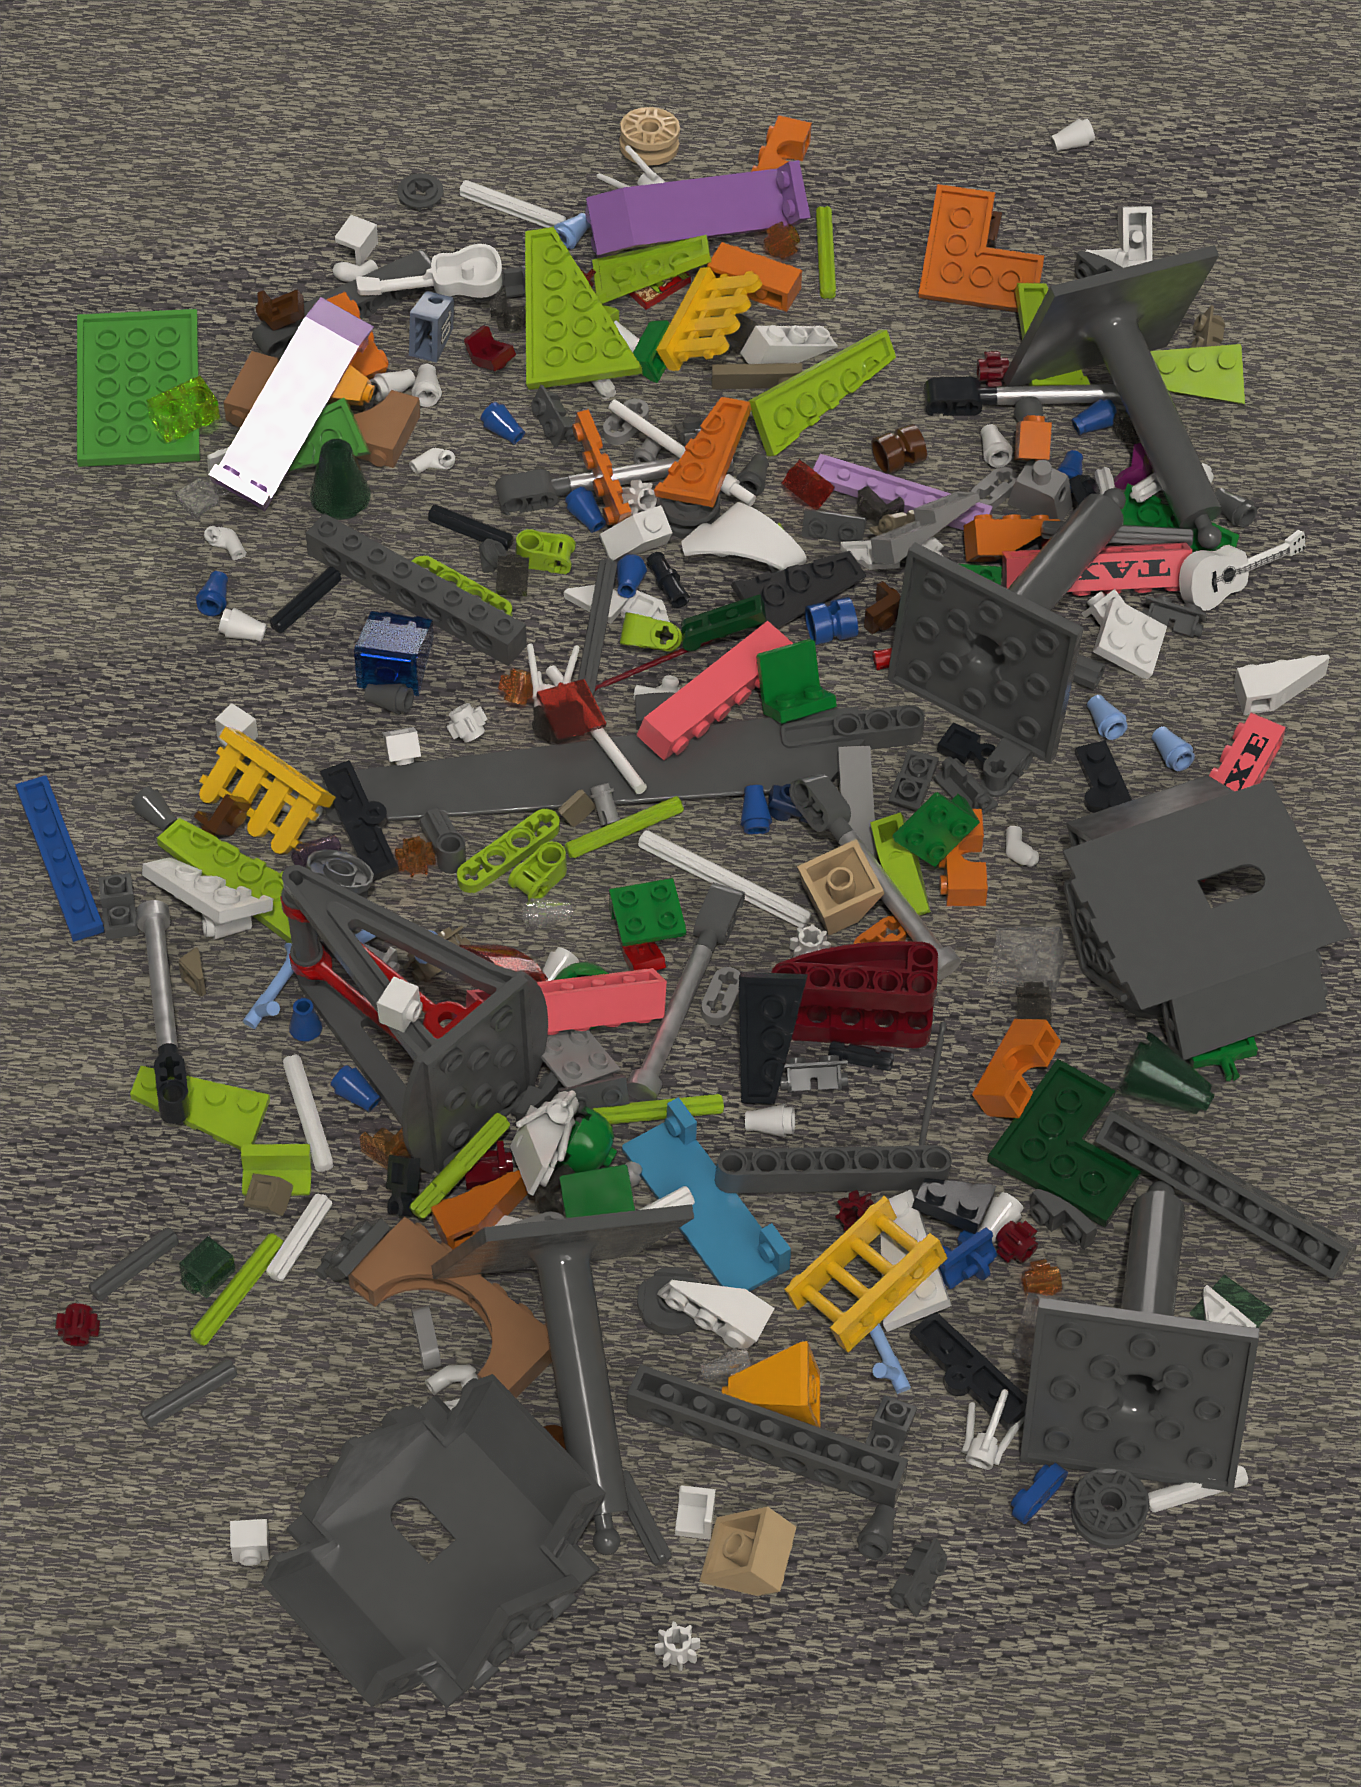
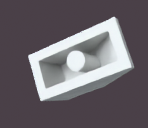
(1135, 233)
(637, 534)

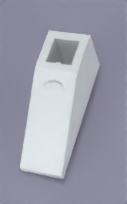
(786, 344)
(1272, 684)
(537, 1150)
(727, 1311)

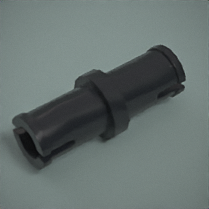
(668, 579)

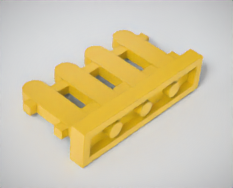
(695, 320)
(278, 791)

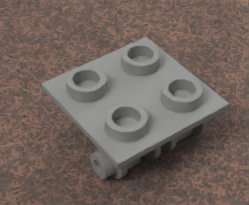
(577, 1058)

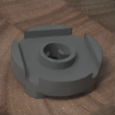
(654, 1312)

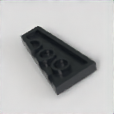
(797, 586)
(767, 1022)

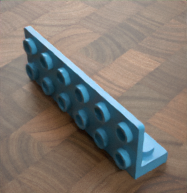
(723, 1228)

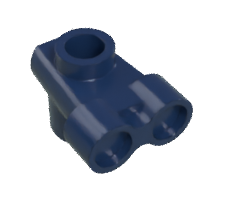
(781, 805)

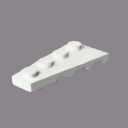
(205, 893)
(931, 1293)

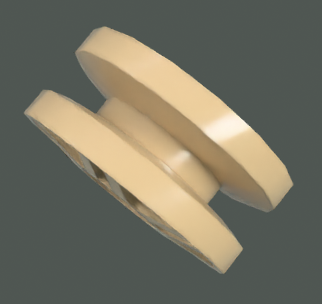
(651, 134)

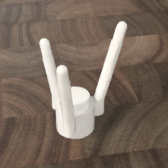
(646, 178)
(536, 676)
(561, 1111)
(983, 1449)

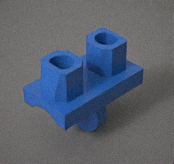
(969, 1258)

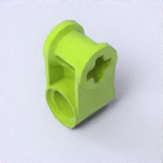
(544, 550)
(646, 632)
(538, 876)

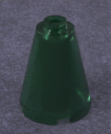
(339, 482)
(1165, 1078)

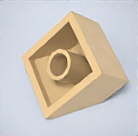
(841, 886)
(749, 1552)

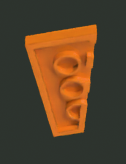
(707, 457)
(604, 487)

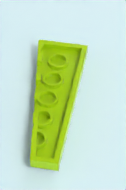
(802, 399)
(221, 859)

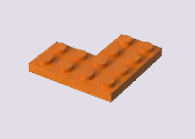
(957, 257)

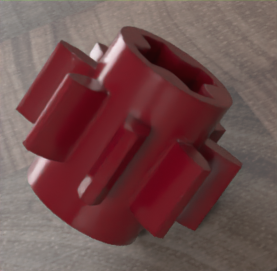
(992, 368)
(848, 1211)
(1016, 1241)
(77, 1324)

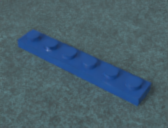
(59, 858)

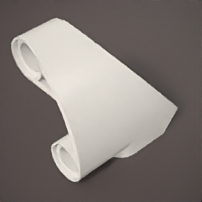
(745, 534)

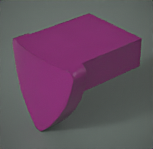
(1137, 472)

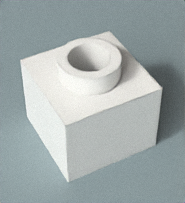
(236, 719)
(402, 745)
(399, 1004)
(249, 1541)

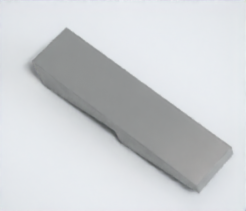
(929, 520)
(857, 789)

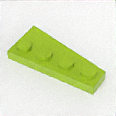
(640, 268)
(1029, 298)
(1204, 371)
(216, 1109)

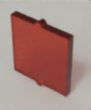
(571, 709)

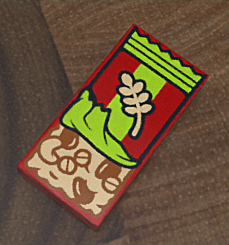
(659, 291)

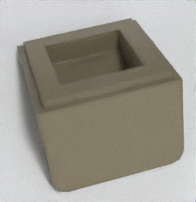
(577, 808)
(192, 972)
(268, 1194)

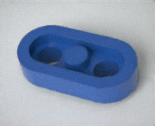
(1030, 1501)

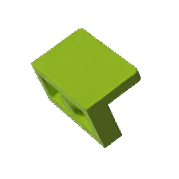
(285, 1161)

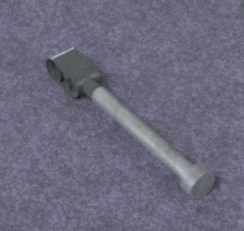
(539, 491)
(828, 810)
(711, 927)

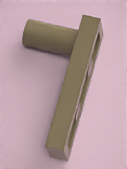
(752, 375)

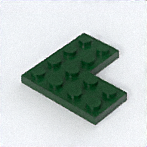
(1050, 1146)

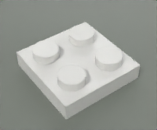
(1130, 639)

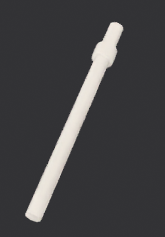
(730, 484)
(607, 744)

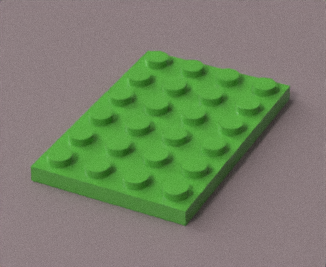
(119, 367)

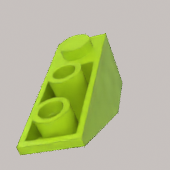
(900, 863)

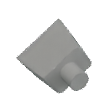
(1042, 491)

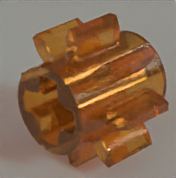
(782, 240)
(516, 686)
(415, 856)
(1042, 1278)

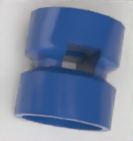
(829, 621)

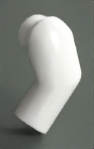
(433, 458)
(1018, 850)

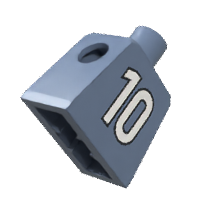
(431, 313)

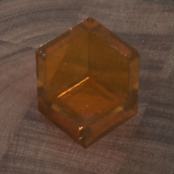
(382, 1145)

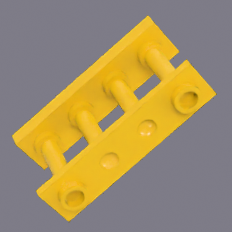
(886, 1294)

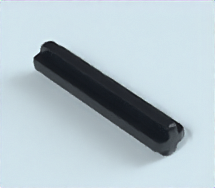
(468, 526)
(305, 599)

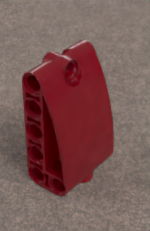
(867, 987)

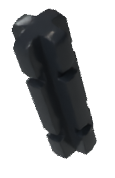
(862, 1055)

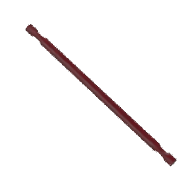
(645, 666)

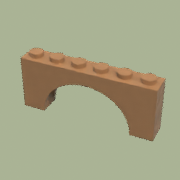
(383, 426)
(404, 1264)

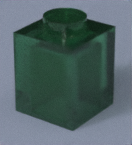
(206, 1268)

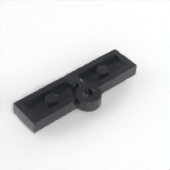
(1102, 776)
(360, 819)
(968, 1369)

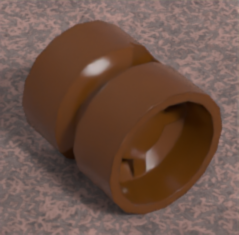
(902, 448)

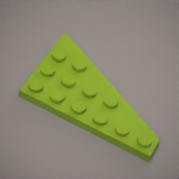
(566, 324)

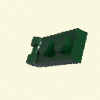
(722, 622)

